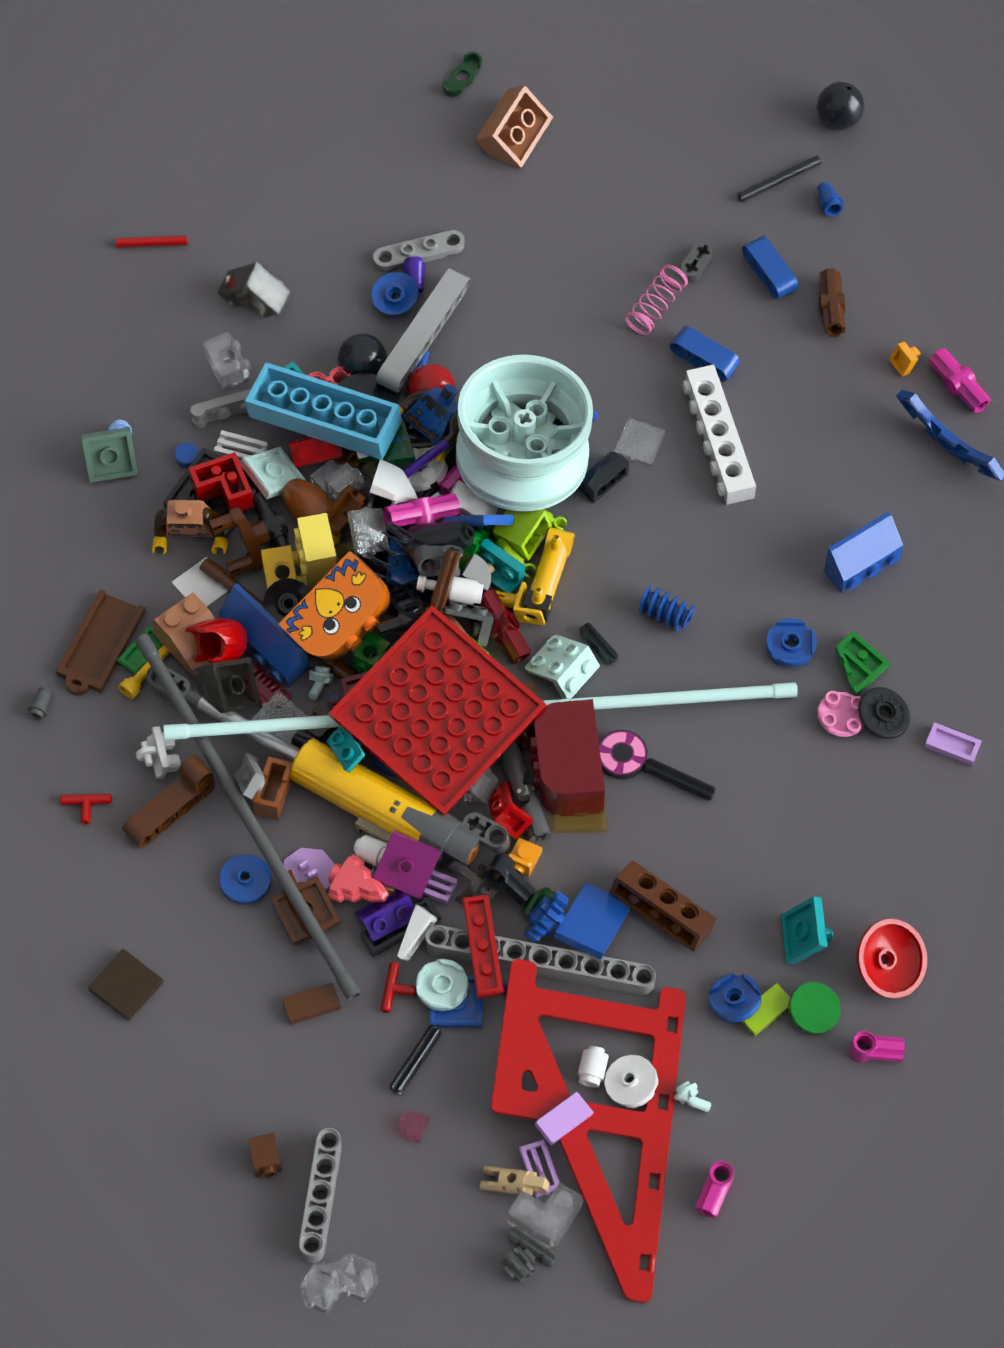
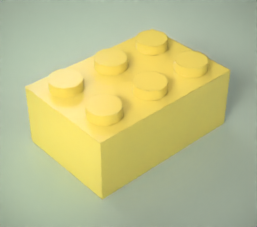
(314, 548)

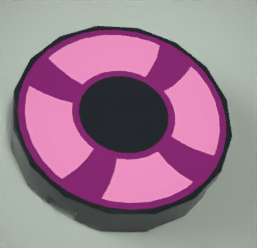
(622, 754)

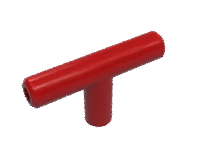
(85, 801)
(392, 987)

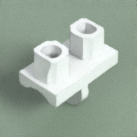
(155, 755)

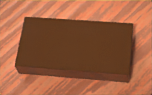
(311, 1003)

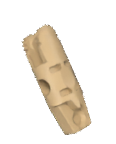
(514, 1181)

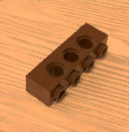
(662, 905)

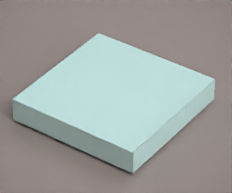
(270, 471)

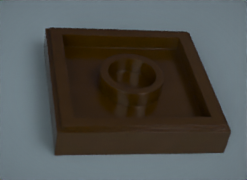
(125, 984)

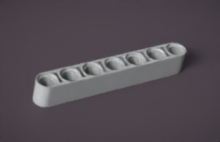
(422, 330)

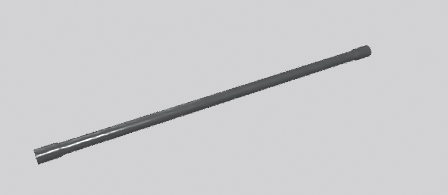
(342, 977)

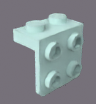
(564, 663)

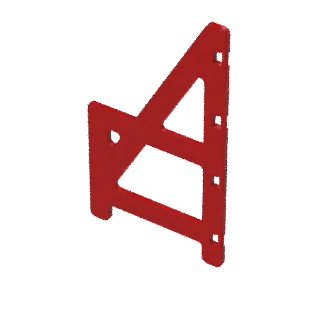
(526, 1050)

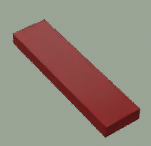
(482, 946)

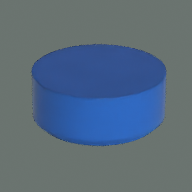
(186, 453)

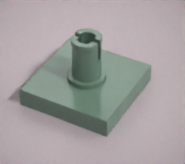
(109, 454)

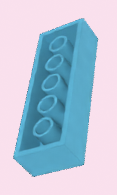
(323, 410)

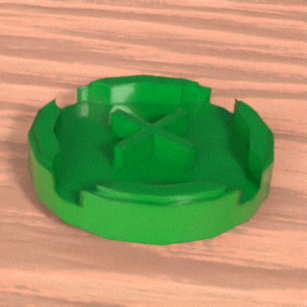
(814, 1008)

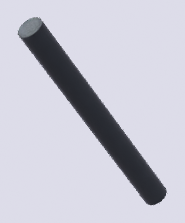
(779, 178)

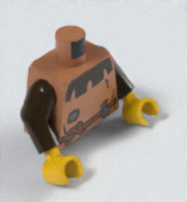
(186, 519)

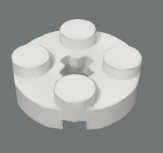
(434, 472)

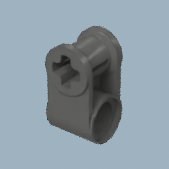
(436, 557)

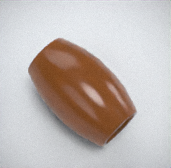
(305, 498)

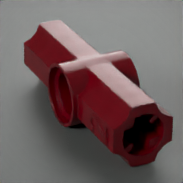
(505, 628)

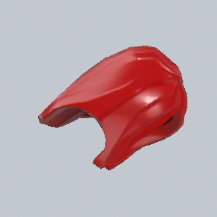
(219, 640)

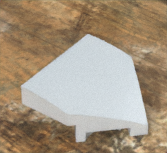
(392, 484)

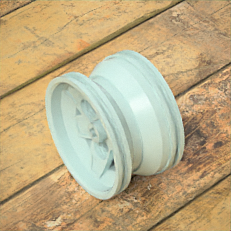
(517, 464)

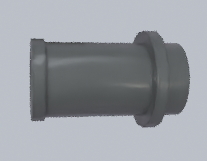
(38, 708)

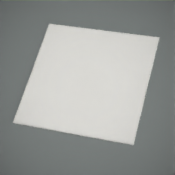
(203, 586)

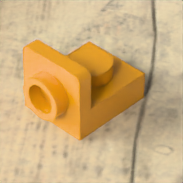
(525, 856)

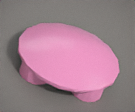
(840, 714)

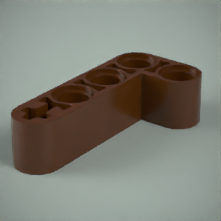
(172, 803)

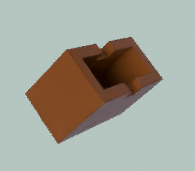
(272, 797)

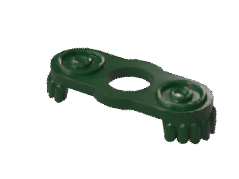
(471, 66)

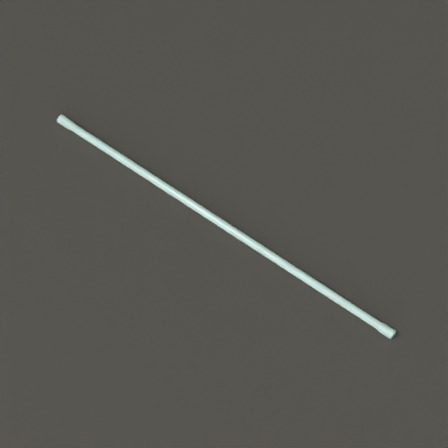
(775, 691)

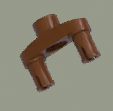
(252, 536)

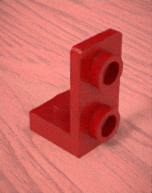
(507, 813)

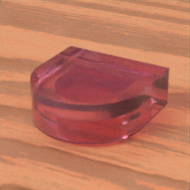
(413, 1125)

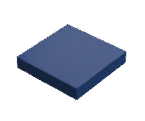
(482, 520)
(465, 1015)

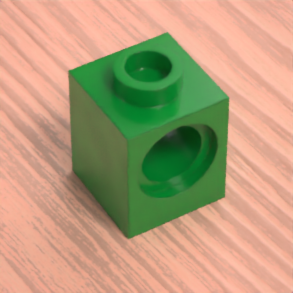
(371, 645)

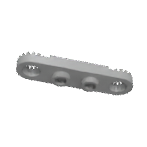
(427, 247)

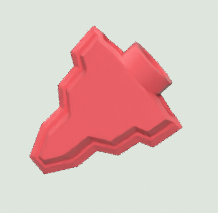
(354, 882)

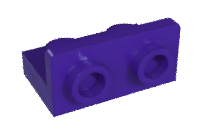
(386, 916)

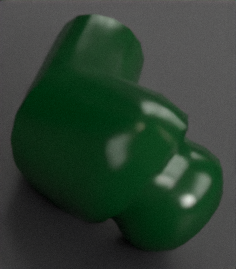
(535, 898)

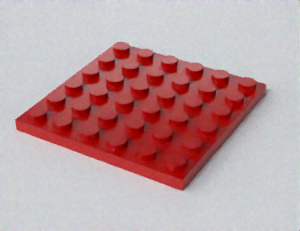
(437, 710)

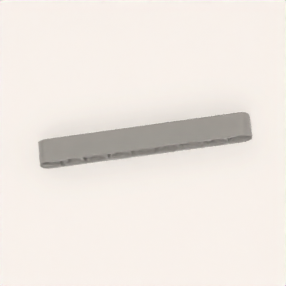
(554, 958)

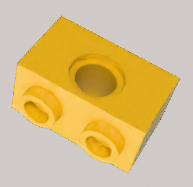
(276, 558)

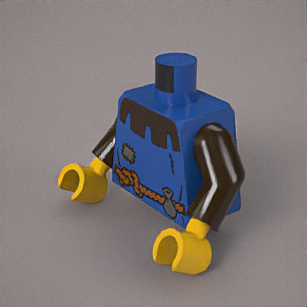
(433, 414)

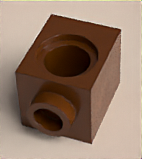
(265, 1155)

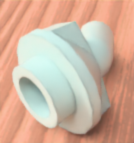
(321, 676)
(686, 1094)

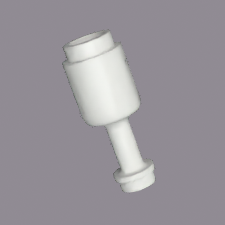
(461, 590)

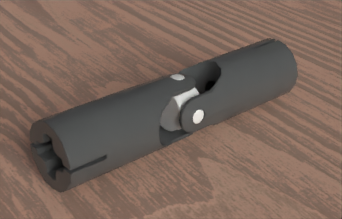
(520, 781)

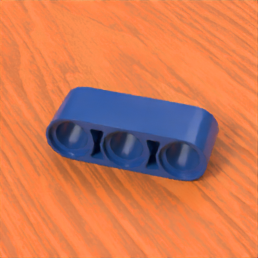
(770, 267)
(703, 351)

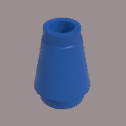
(829, 199)

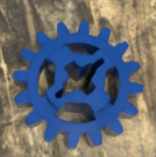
(546, 916)

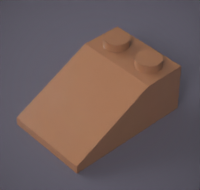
(171, 628)

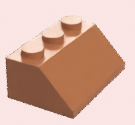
(514, 127)

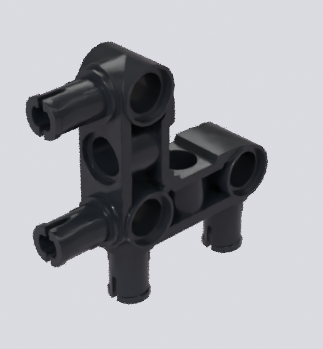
(405, 606)

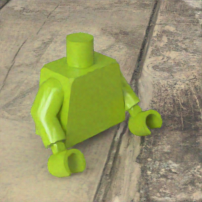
(525, 534)

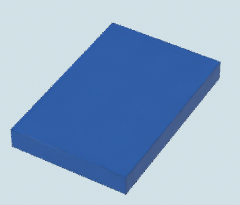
(592, 921)

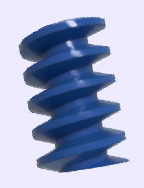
(666, 609)

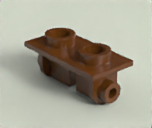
(347, 500)

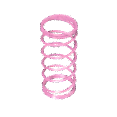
(643, 317)

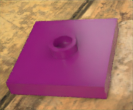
(407, 864)

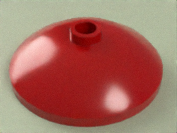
(903, 958)

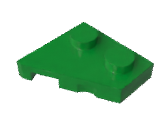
(860, 662)

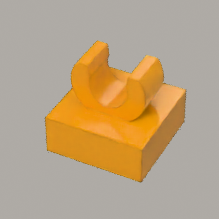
(904, 358)

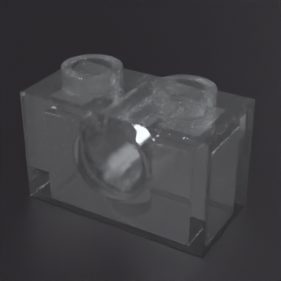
(230, 373)

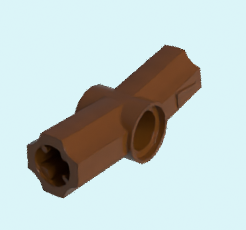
(831, 302)

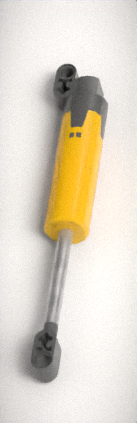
(365, 791)

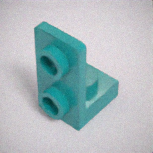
(346, 749)

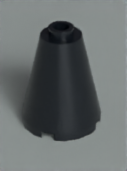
(438, 534)

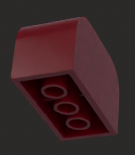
(568, 758)

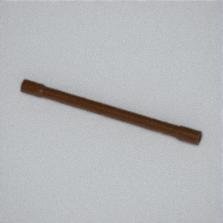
(220, 576)

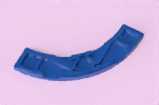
(938, 432)

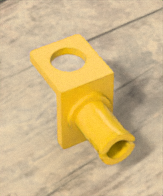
(516, 602)

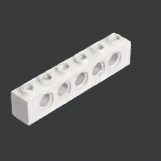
(707, 381)

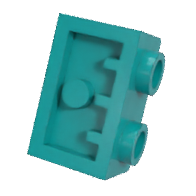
(508, 570)

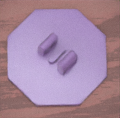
(308, 864)

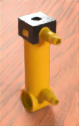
(556, 550)

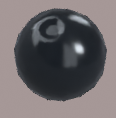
(840, 105)
(361, 354)

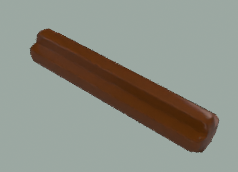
(444, 580)

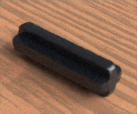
(598, 643)

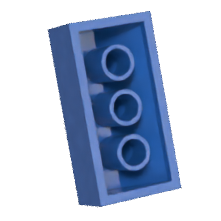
(266, 638)

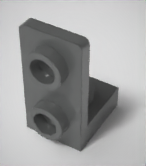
(481, 628)

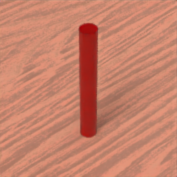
(151, 241)

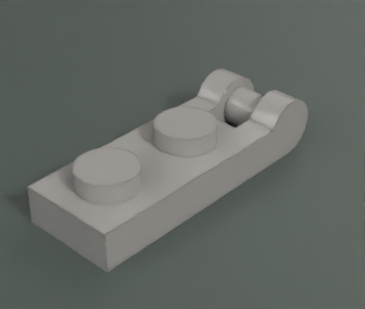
(219, 408)
(249, 776)

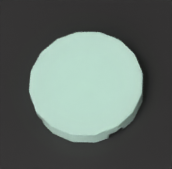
(442, 985)

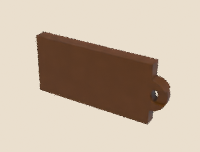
(99, 643)

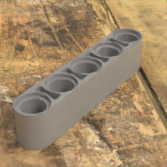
(316, 1207)

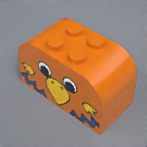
(339, 610)

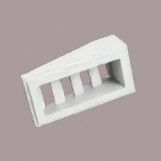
(415, 933)

